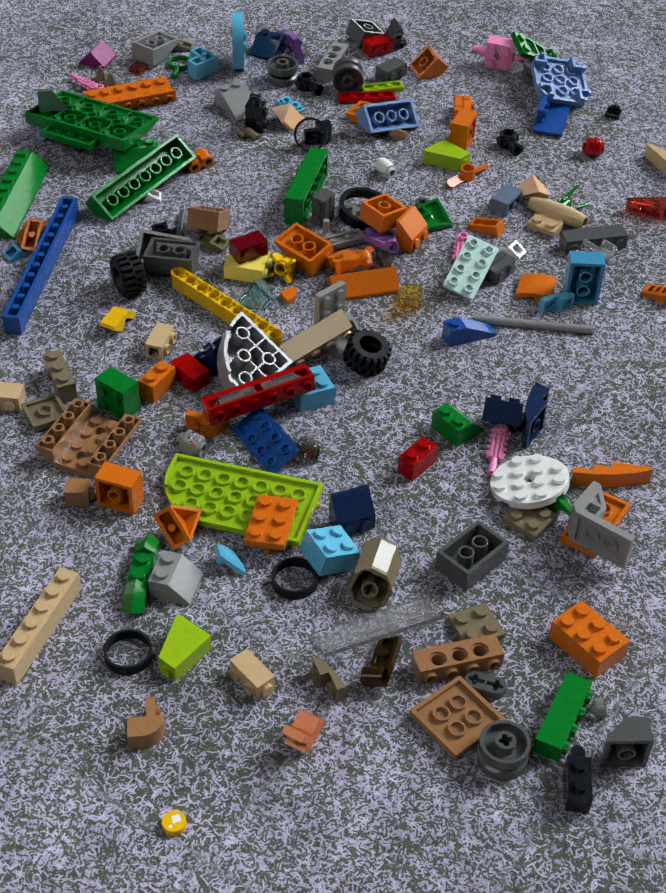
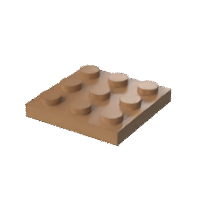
(455, 716)

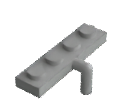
(342, 239)

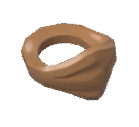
(398, 134)

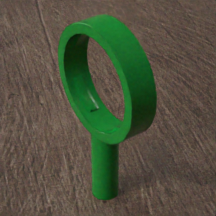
(175, 68)

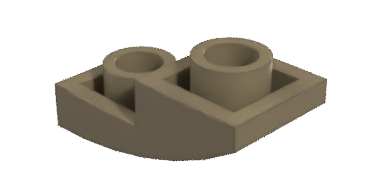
(327, 677)

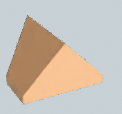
(288, 116)
(533, 188)

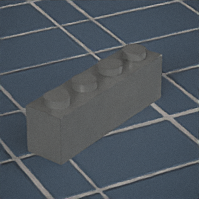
(572, 239)

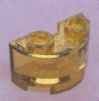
(409, 296)

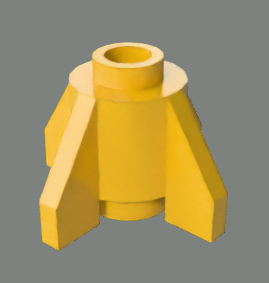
(283, 267)

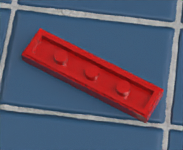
(371, 96)

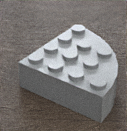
(247, 354)

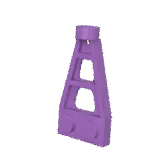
(294, 44)
(382, 240)

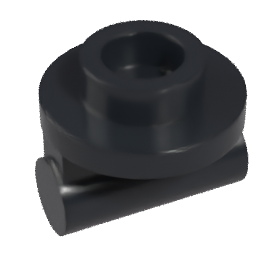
(613, 112)

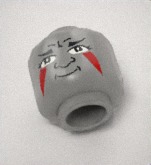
(192, 443)

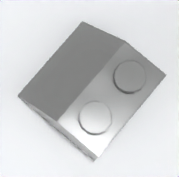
(174, 578)

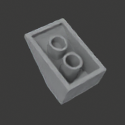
(153, 47)
(233, 99)

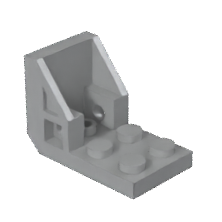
(327, 303)
(596, 534)

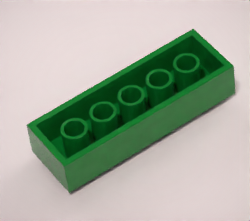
(304, 185)

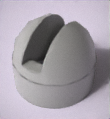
(598, 707)

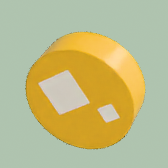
(174, 823)

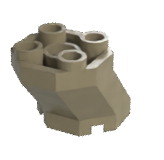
(374, 574)

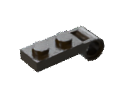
(382, 663)

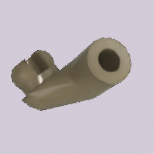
(247, 132)

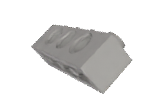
(334, 53)

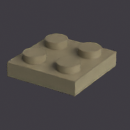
(43, 411)
(530, 521)
(475, 622)

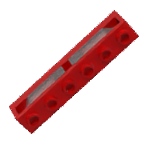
(258, 394)

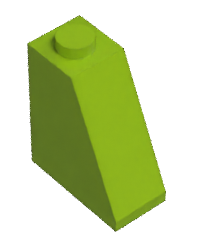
(446, 155)
(182, 648)

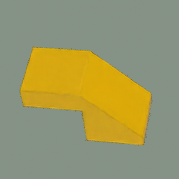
(116, 318)

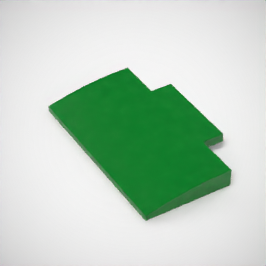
(91, 123)

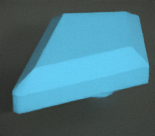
(229, 557)

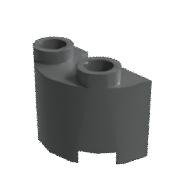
(395, 32)

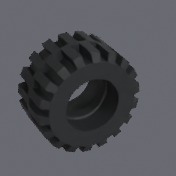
(128, 273)
(367, 352)

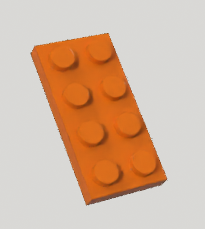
(614, 514)

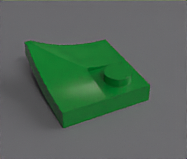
(434, 215)

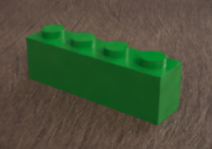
(563, 716)

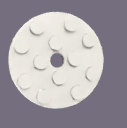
(511, 484)

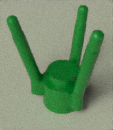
(566, 201)

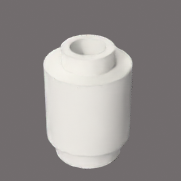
(385, 167)

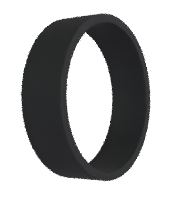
(310, 118)
(290, 594)
(125, 634)

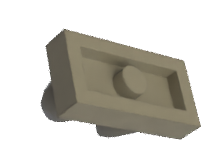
(107, 81)

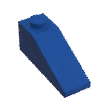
(462, 331)

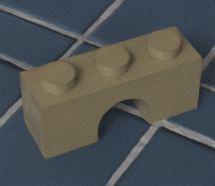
(59, 373)

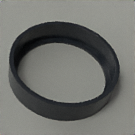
(348, 218)

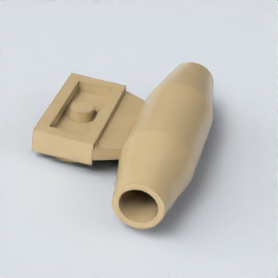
(553, 215)

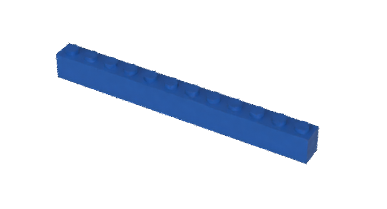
(40, 266)

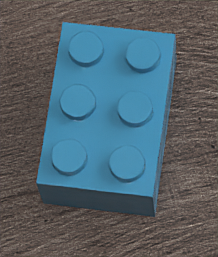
(584, 276)

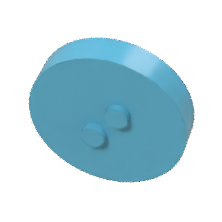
(238, 38)

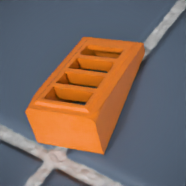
(488, 226)
(658, 293)

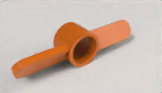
(467, 174)

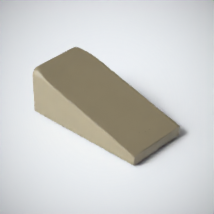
(183, 46)

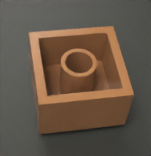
(208, 218)

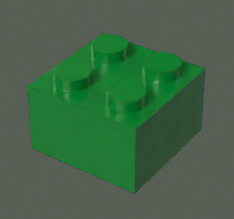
(117, 393)

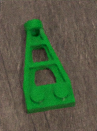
(525, 44)

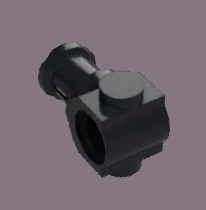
(306, 83)
(508, 140)

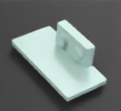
(470, 267)

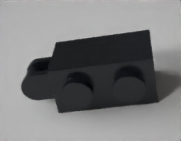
(256, 113)
(578, 781)

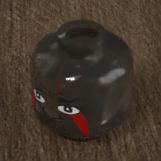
(308, 451)

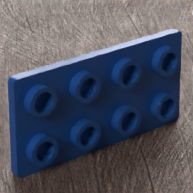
(551, 118)
(266, 440)

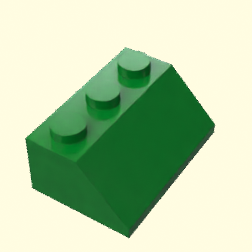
(126, 159)

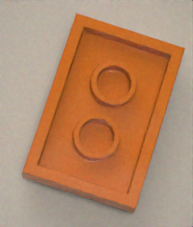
(271, 522)

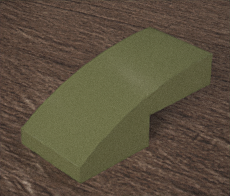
(215, 244)

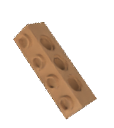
(457, 659)

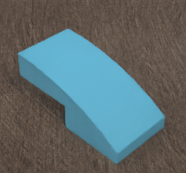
(556, 301)

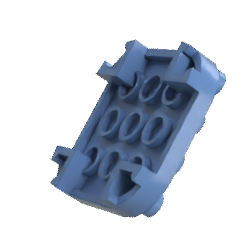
(560, 80)

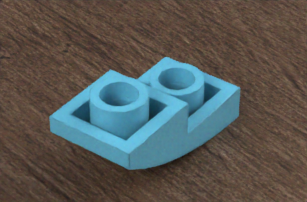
(287, 100)

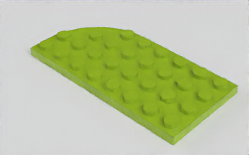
(230, 493)

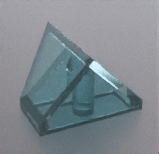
(257, 296)

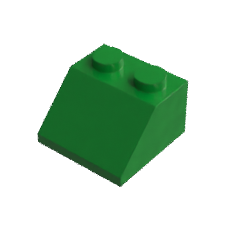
(454, 424)

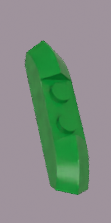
(142, 565)

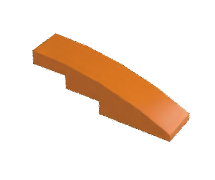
(616, 476)

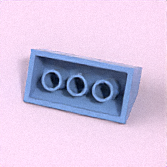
(387, 116)

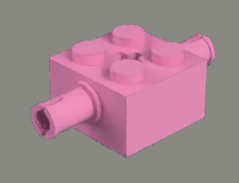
(499, 53)

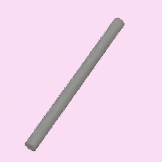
(534, 324)

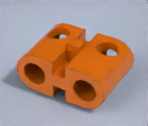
(203, 159)

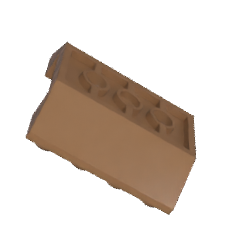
(76, 436)

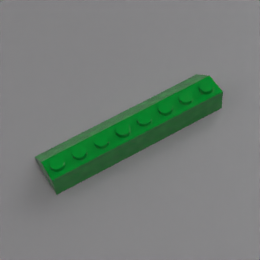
(140, 179)
(19, 189)

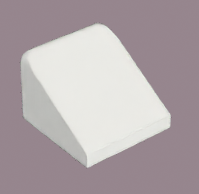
(153, 196)
(515, 250)

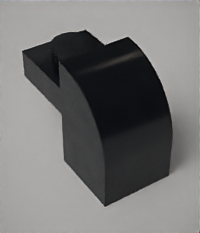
(317, 134)

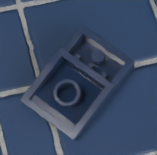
(534, 414)

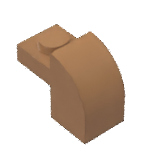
(148, 729)

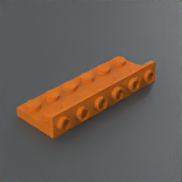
(136, 94)

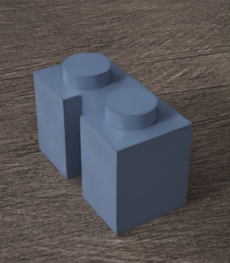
(505, 200)

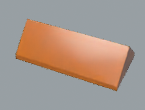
(368, 282)

